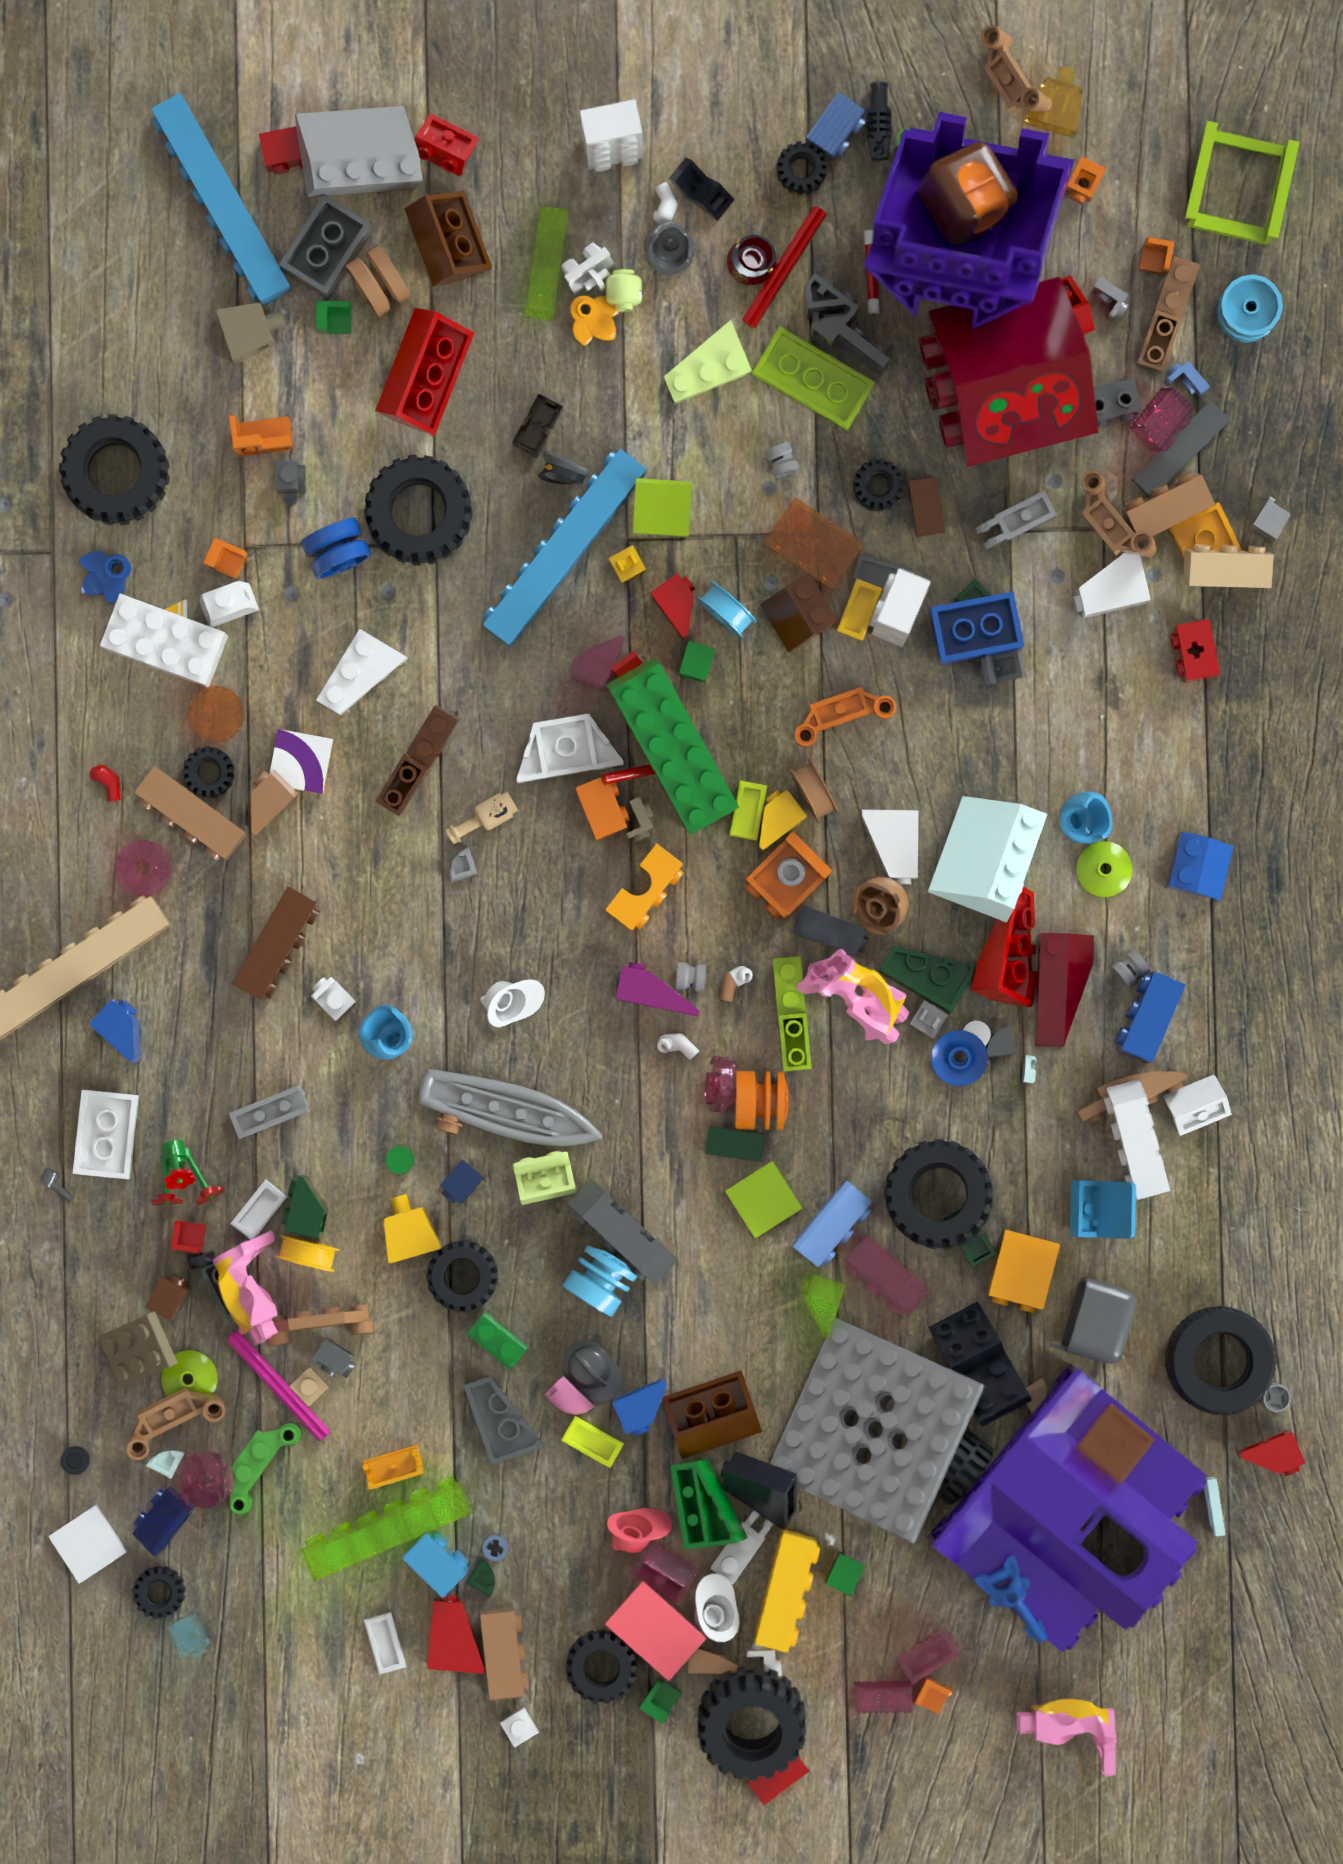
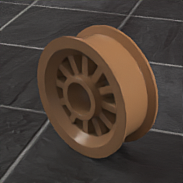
(813, 790)

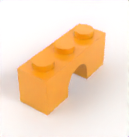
(632, 909)

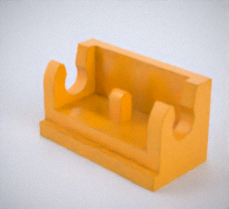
(393, 1467)

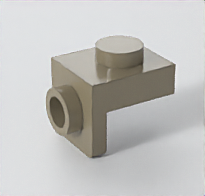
(642, 813)

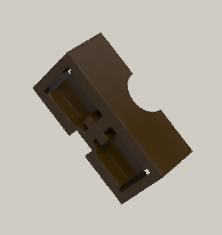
(535, 425)

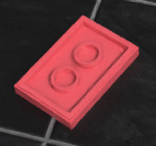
(655, 1630)

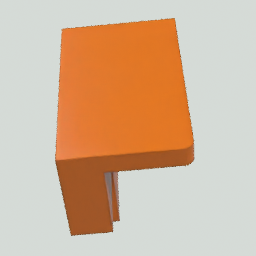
(261, 436)

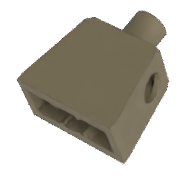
(248, 329)

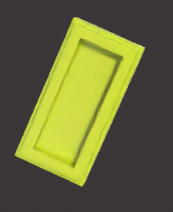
(748, 816)
(592, 1441)

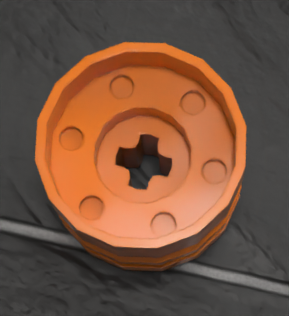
(760, 1100)

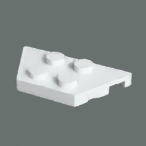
(566, 748)

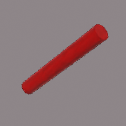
(627, 774)

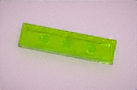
(546, 263)

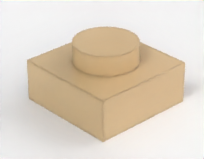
(309, 1386)

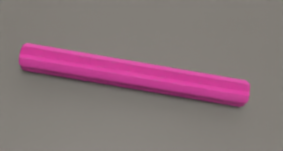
(278, 1385)

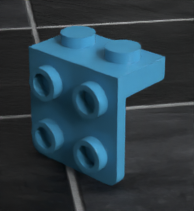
(1103, 1209)

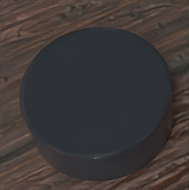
(201, 1259)
(75, 1460)

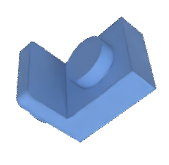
(1191, 378)

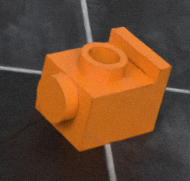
(1089, 172)

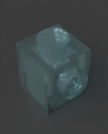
(189, 1636)

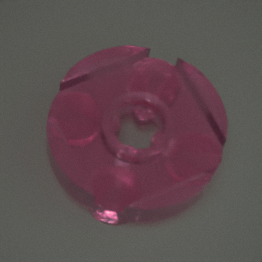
(146, 852)
(719, 1084)
(192, 1481)

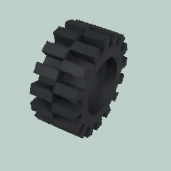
(796, 184)
(878, 467)
(203, 755)
(142, 1598)

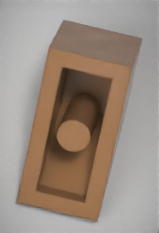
(268, 799)

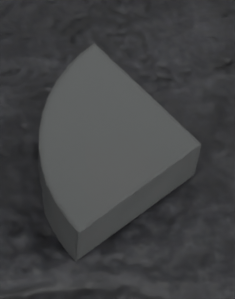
(1001, 1043)

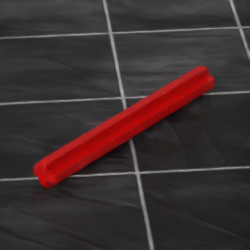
(784, 267)

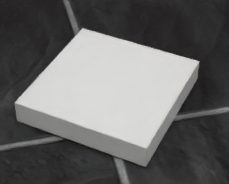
(87, 1544)

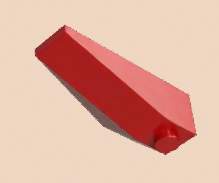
(1006, 960)

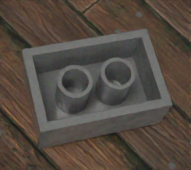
(325, 246)

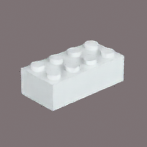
(612, 135)
(898, 606)
(164, 640)

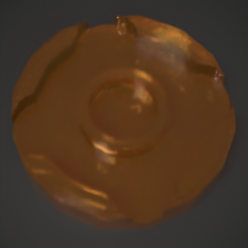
(216, 713)

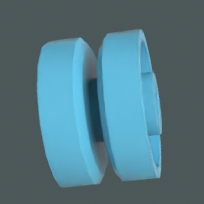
(1256, 293)

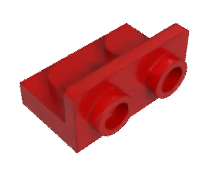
(445, 144)

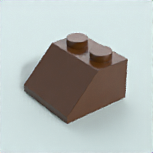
(799, 612)

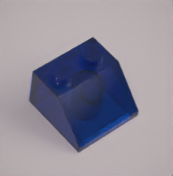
(163, 1520)

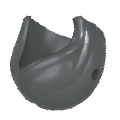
(665, 256)

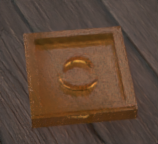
(1115, 1443)

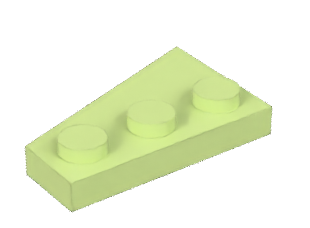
(709, 366)

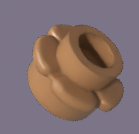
(448, 1124)

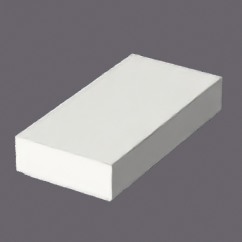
(259, 1210)
(385, 1643)

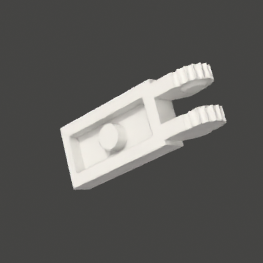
(736, 1556)

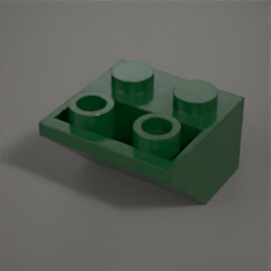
(307, 1209)

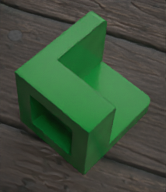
(333, 317)
(697, 662)
(844, 1574)
(659, 1700)

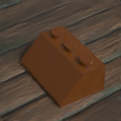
(447, 237)
(711, 1414)

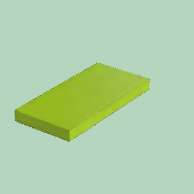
(813, 378)

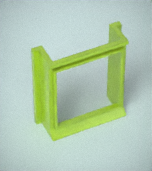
(1280, 192)

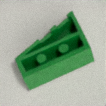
(703, 1506)

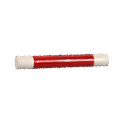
(872, 282)

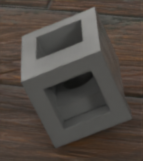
(290, 477)
(334, 1359)

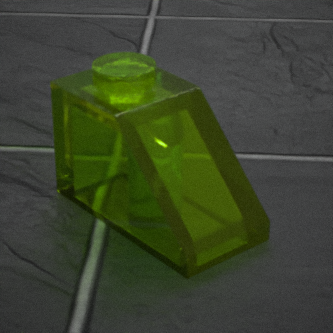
(823, 1300)

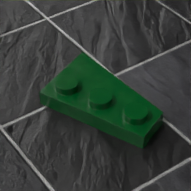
(928, 976)

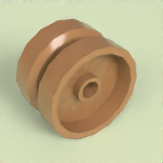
(377, 281)

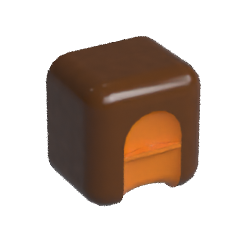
(967, 193)

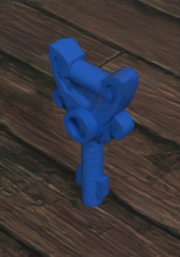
(1012, 1595)

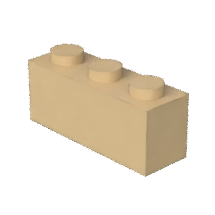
(1228, 567)

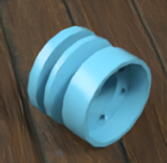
(600, 1280)

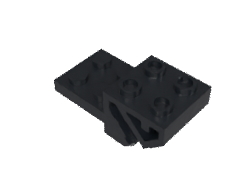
(977, 1353)

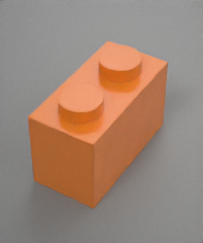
(602, 808)

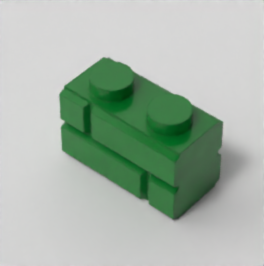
(498, 1340)

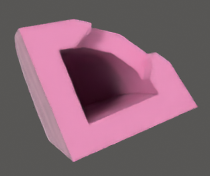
(568, 1398)

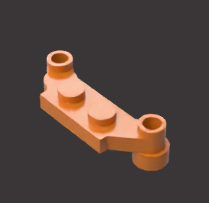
(840, 710)

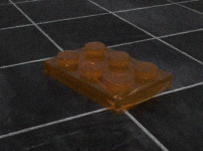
(813, 543)

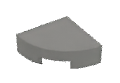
(462, 866)

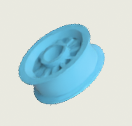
(726, 609)

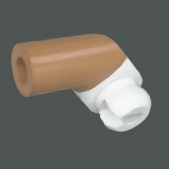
(733, 980)

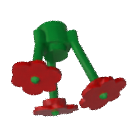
(174, 1157)

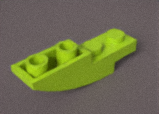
(791, 1014)

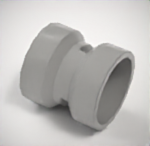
(781, 460)
(1135, 964)
(690, 976)
(1276, 1398)

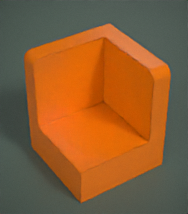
(1156, 256)
(225, 558)
(931, 1694)

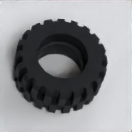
(88, 443)
(418, 472)
(900, 1194)
(760, 1755)

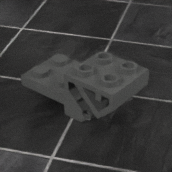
(839, 313)

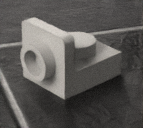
(1107, 294)

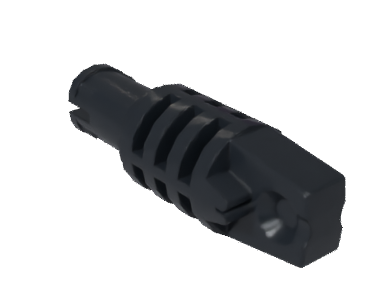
(879, 123)

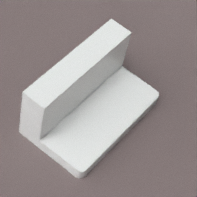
(1197, 1105)

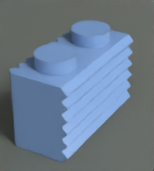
(836, 125)

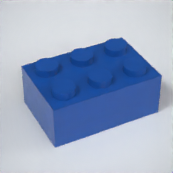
(976, 628)
(1149, 1016)

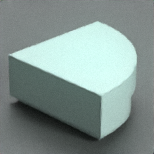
(1029, 1071)
(166, 1462)

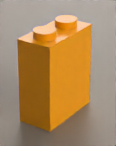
(1022, 1271)

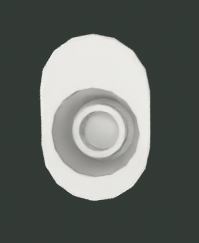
(512, 1002)
(716, 1608)

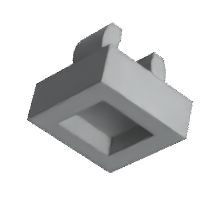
(928, 1019)

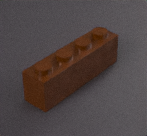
(276, 943)

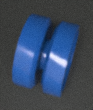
(336, 548)

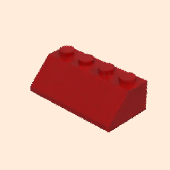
(424, 371)

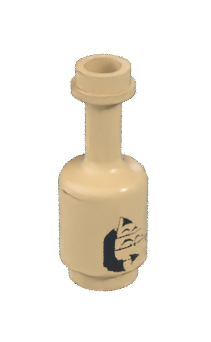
(487, 815)

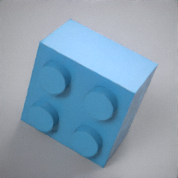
(437, 1562)

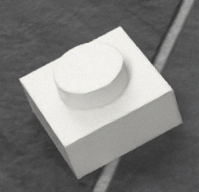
(519, 1727)

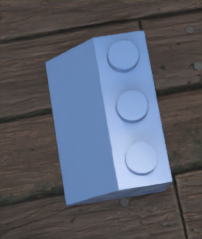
(833, 1224)

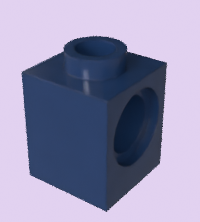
(461, 1182)

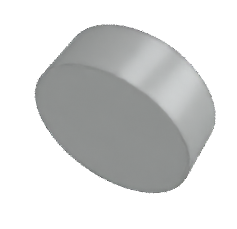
(791, 871)

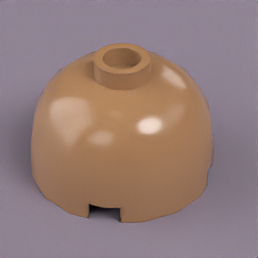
(880, 904)

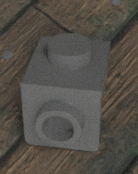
(1002, 667)

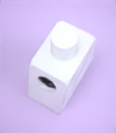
(228, 603)

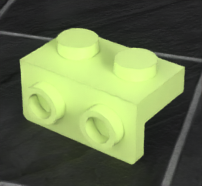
(544, 1177)

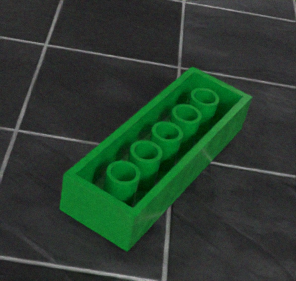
(672, 746)

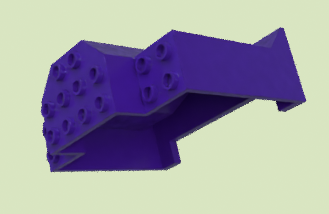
(1044, 1493)

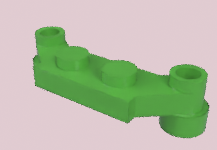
(254, 1461)

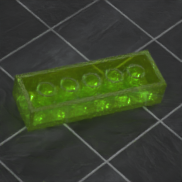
(386, 1529)

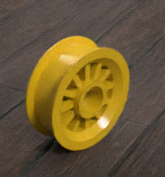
(307, 1252)

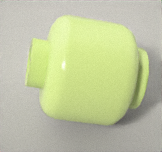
(624, 290)

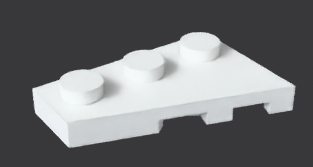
(359, 670)

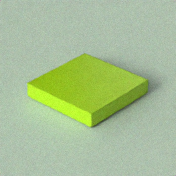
(662, 507)
(763, 1199)

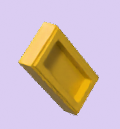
(859, 609)

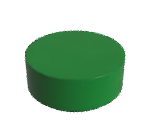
(400, 1160)

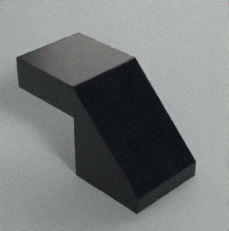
(700, 189)

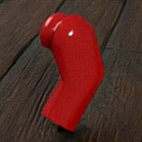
(109, 779)

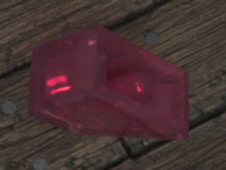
(596, 662)

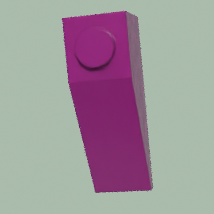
(646, 989)

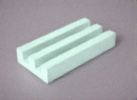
(1214, 1507)

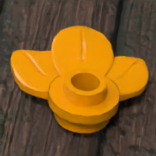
(596, 322)

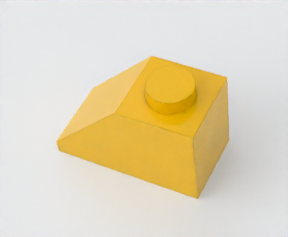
(779, 817)

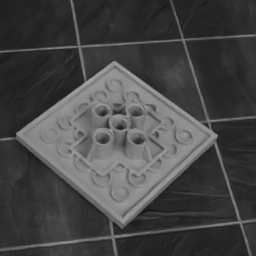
(860, 1376)

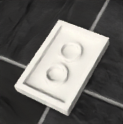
(105, 1134)

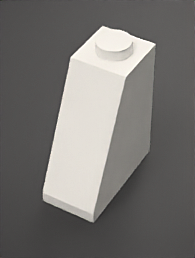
(1114, 588)
(895, 841)

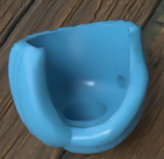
(1086, 818)
(380, 1028)

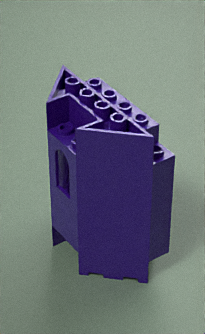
(919, 263)

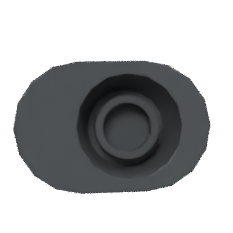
(593, 1371)

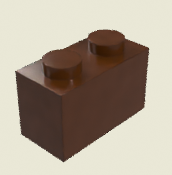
(169, 1296)

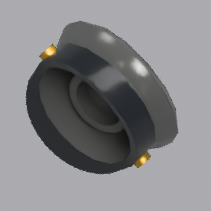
(562, 470)

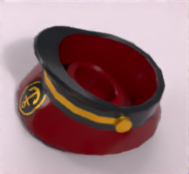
(751, 259)

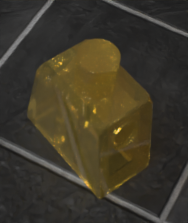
(1065, 108)

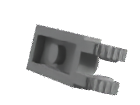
(1019, 519)

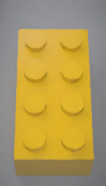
(785, 1590)

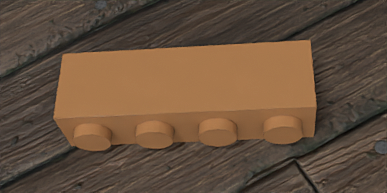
(190, 813)

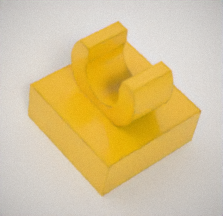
(627, 564)

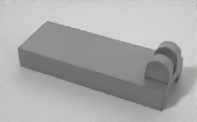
(269, 1112)

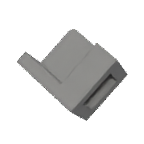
(1270, 520)

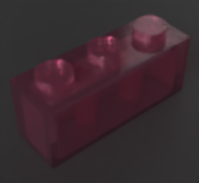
(885, 1276)

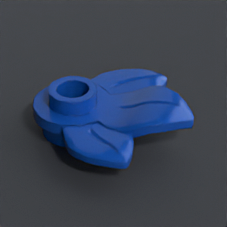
(101, 575)

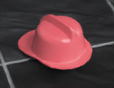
(636, 1528)

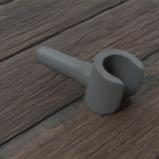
(49, 1179)

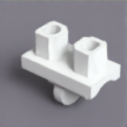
(590, 271)

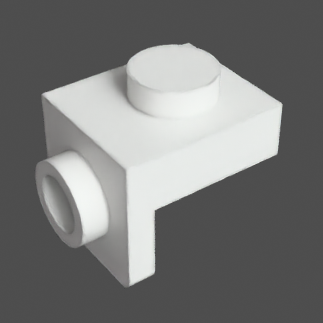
(769, 1657)

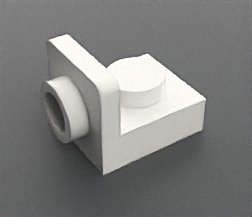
(332, 997)

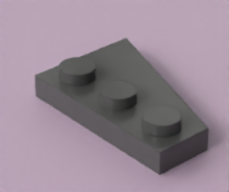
(499, 1422)

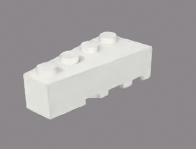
(1138, 1139)

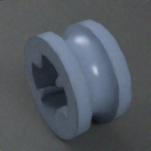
(487, 1551)

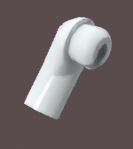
(667, 206)
(676, 1042)

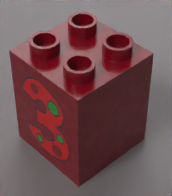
(1011, 380)

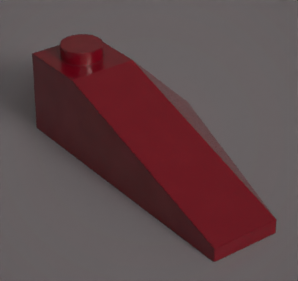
(1062, 974)

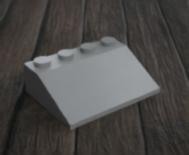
(357, 151)

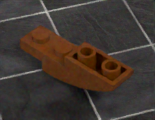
(417, 760)

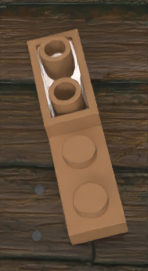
(1168, 313)
(1152, 1083)

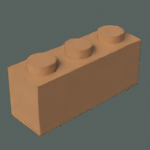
(1169, 505)
(503, 1653)

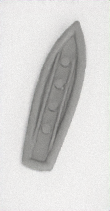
(505, 1109)

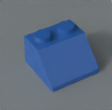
(1199, 866)
(120, 1028)
(639, 1407)

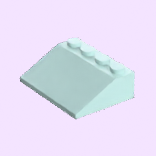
(987, 855)

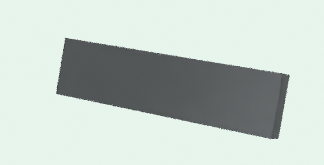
(1186, 446)

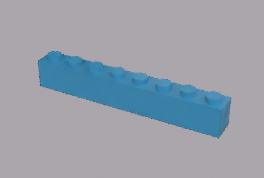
(221, 200)
(564, 548)

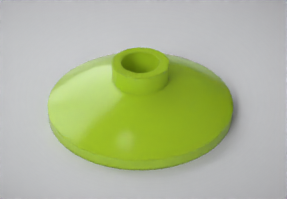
(1093, 879)
(193, 1363)

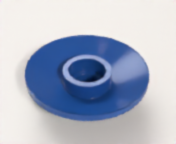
(959, 1072)

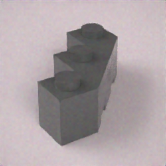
(622, 1232)

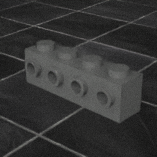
(1117, 402)

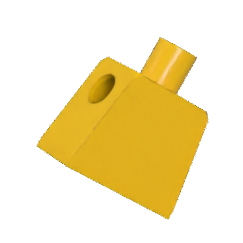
(408, 1231)

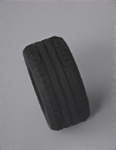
(1258, 1370)

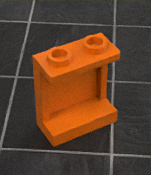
(781, 898)

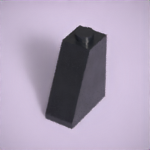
(830, 931)
(762, 1487)

